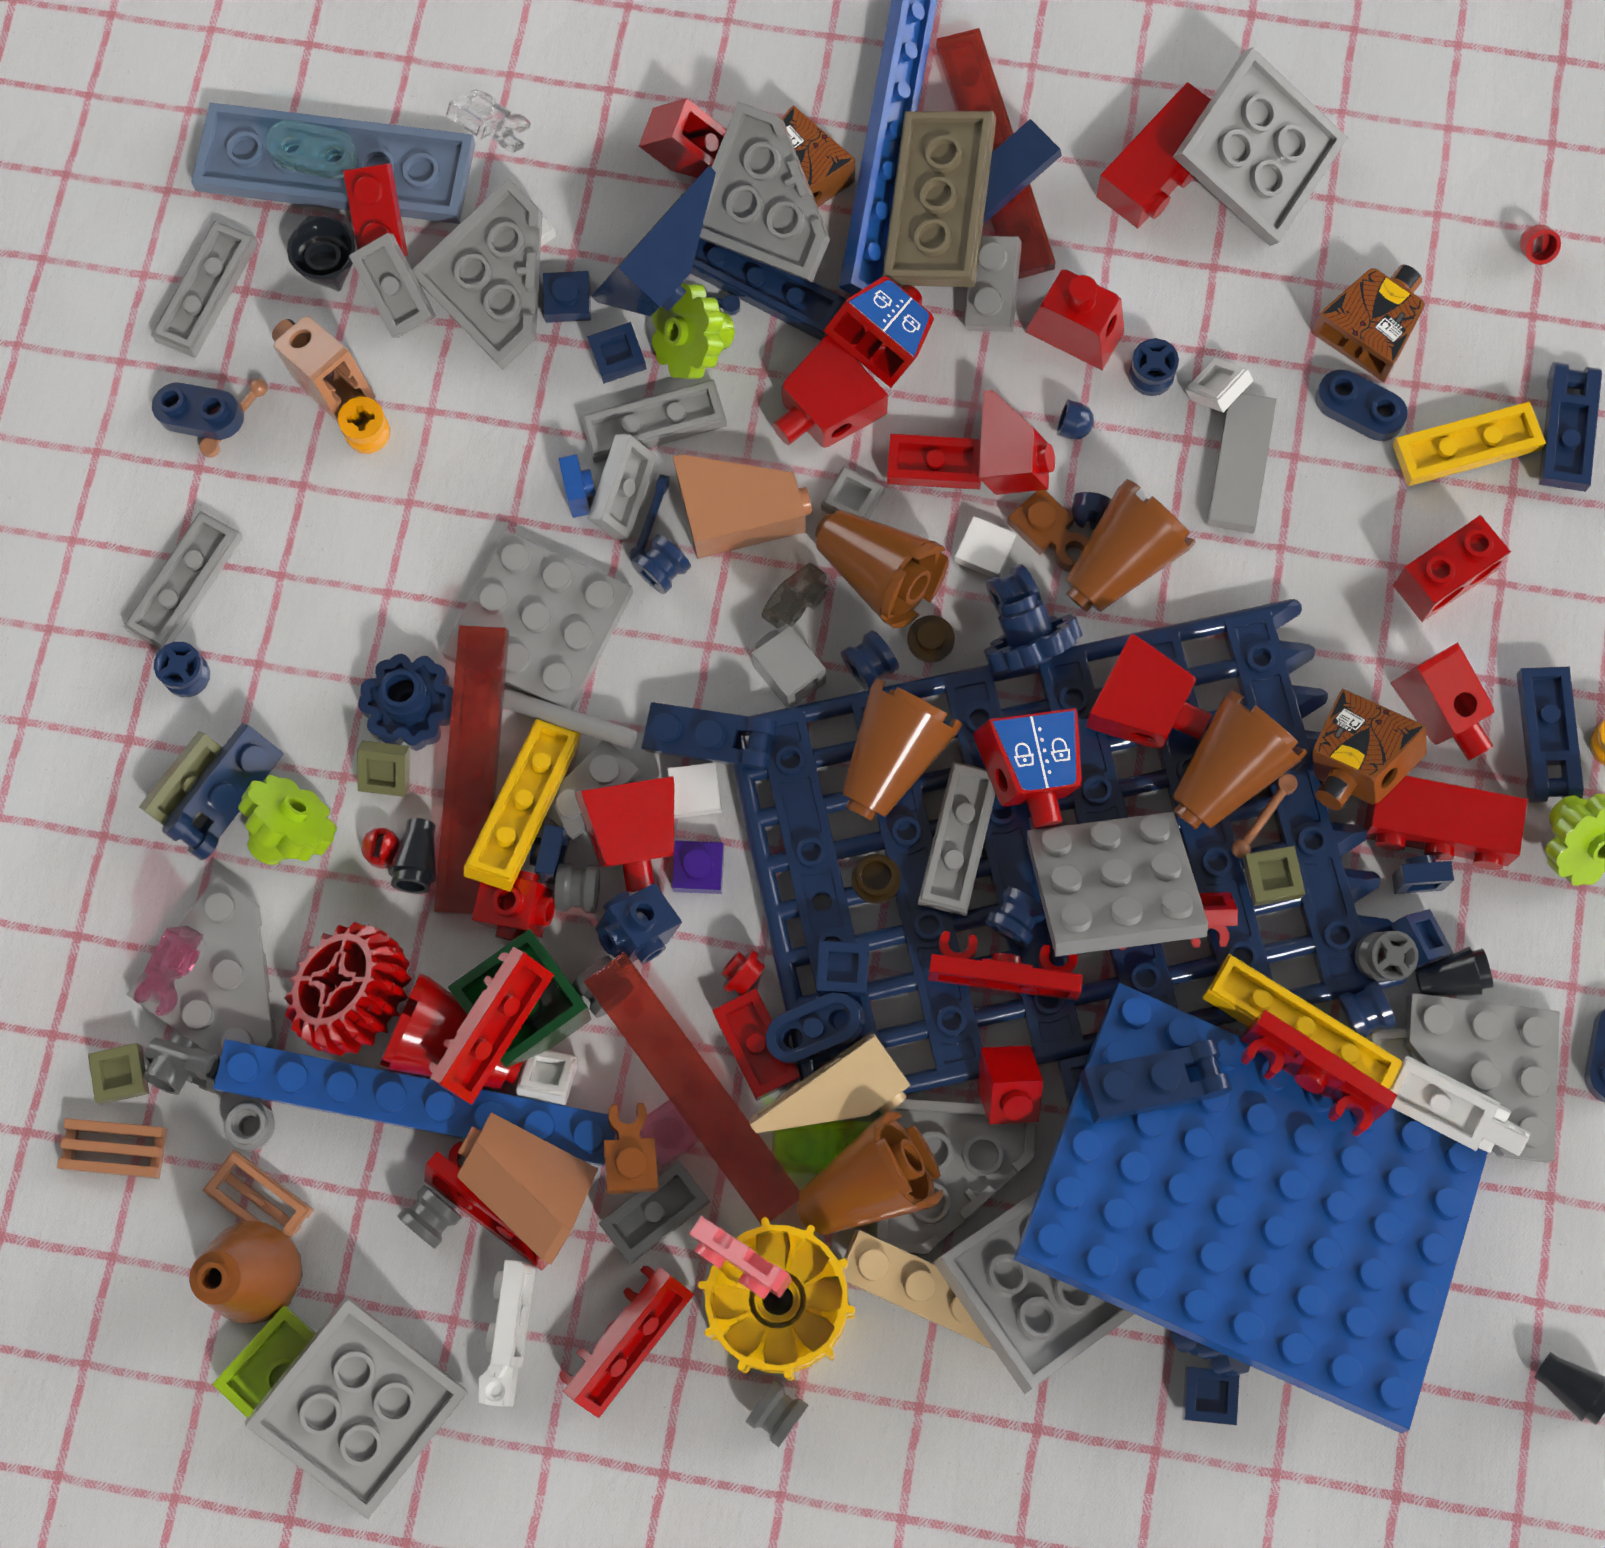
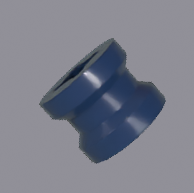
(1155, 356)
(661, 564)
(1016, 582)
(869, 659)
(174, 661)
(1016, 916)
(1367, 1009)

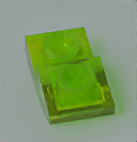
(813, 1146)

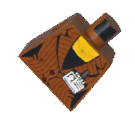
(824, 162)
(1373, 319)
(1364, 751)

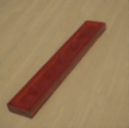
(976, 89)
(470, 760)
(693, 1088)

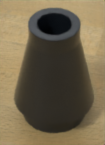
(415, 860)
(1457, 974)
(1574, 1386)

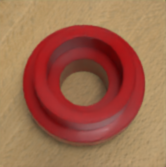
(742, 972)

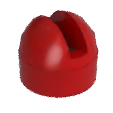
(1547, 242)
(388, 847)

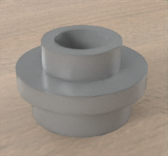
(238, 1115)

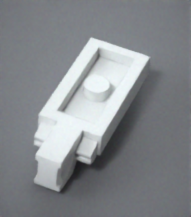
(1455, 1109)
(508, 1334)

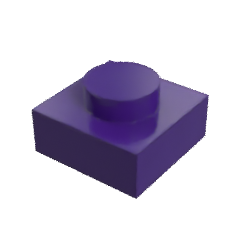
(698, 867)

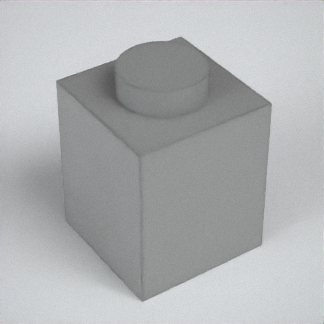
(788, 666)

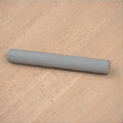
(569, 719)

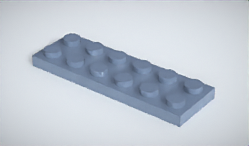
(427, 164)

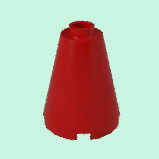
(422, 1028)

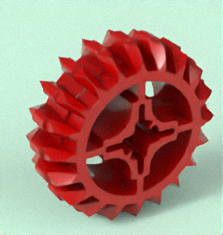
(347, 989)

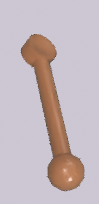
(258, 388)
(1285, 786)

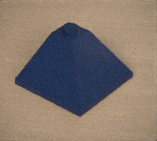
(663, 258)

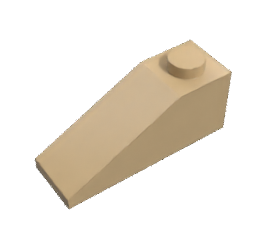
(843, 1088)

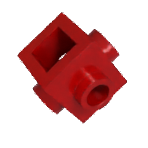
(515, 912)

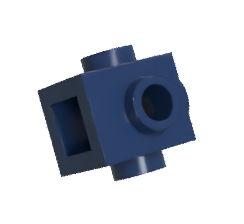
(637, 924)

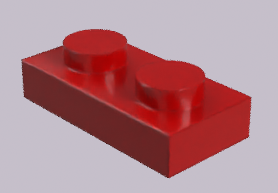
(374, 204)
(934, 461)
(745, 1027)

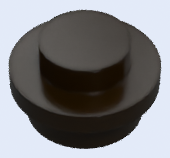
(931, 638)
(876, 878)

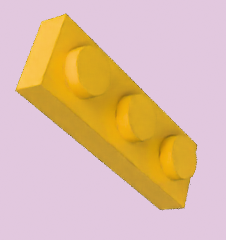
(1468, 443)

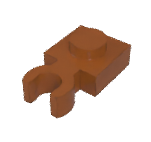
(1045, 525)
(629, 1160)

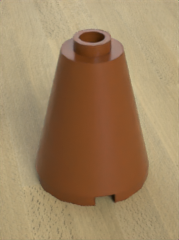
(1126, 549)
(883, 564)
(893, 748)
(1233, 762)
(873, 1179)
(247, 1272)

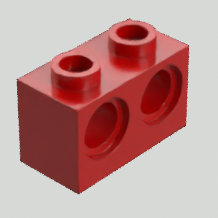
(1451, 568)

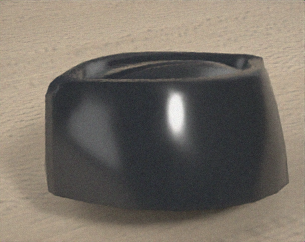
(322, 250)

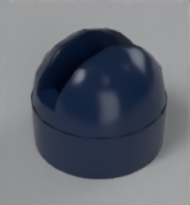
(1075, 420)
(1089, 508)

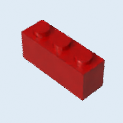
(1145, 171)
(1449, 822)

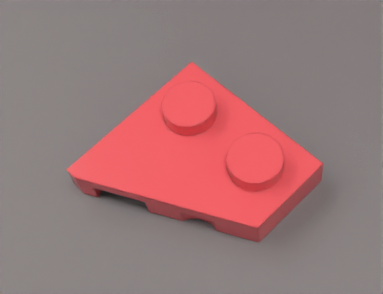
(719, 1246)

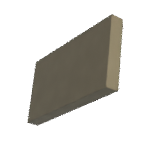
(939, 198)

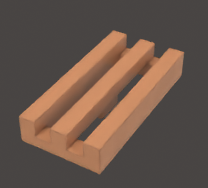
(71, 1144)
(291, 1224)

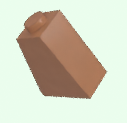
(738, 504)
(526, 1183)

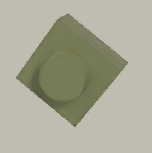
(383, 768)
(1274, 876)
(118, 1073)

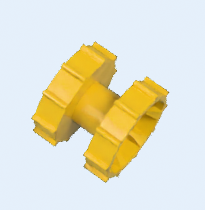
(802, 1334)

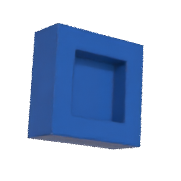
(577, 484)

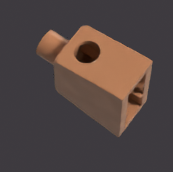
(311, 355)

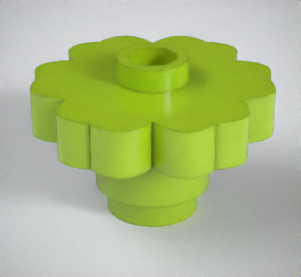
(691, 333)
(285, 821)
(1579, 839)

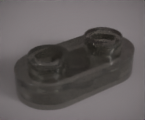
(794, 595)

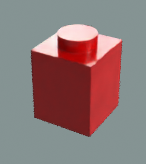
(1010, 1084)

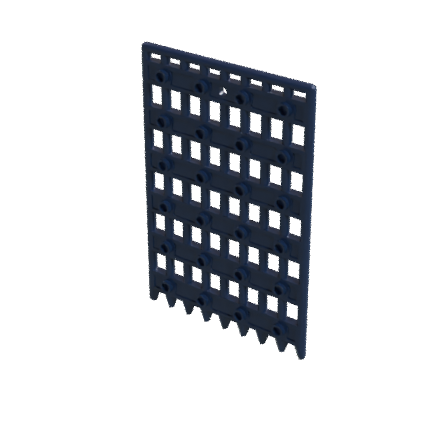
(907, 836)

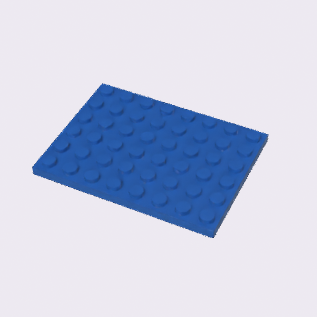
(1260, 1220)

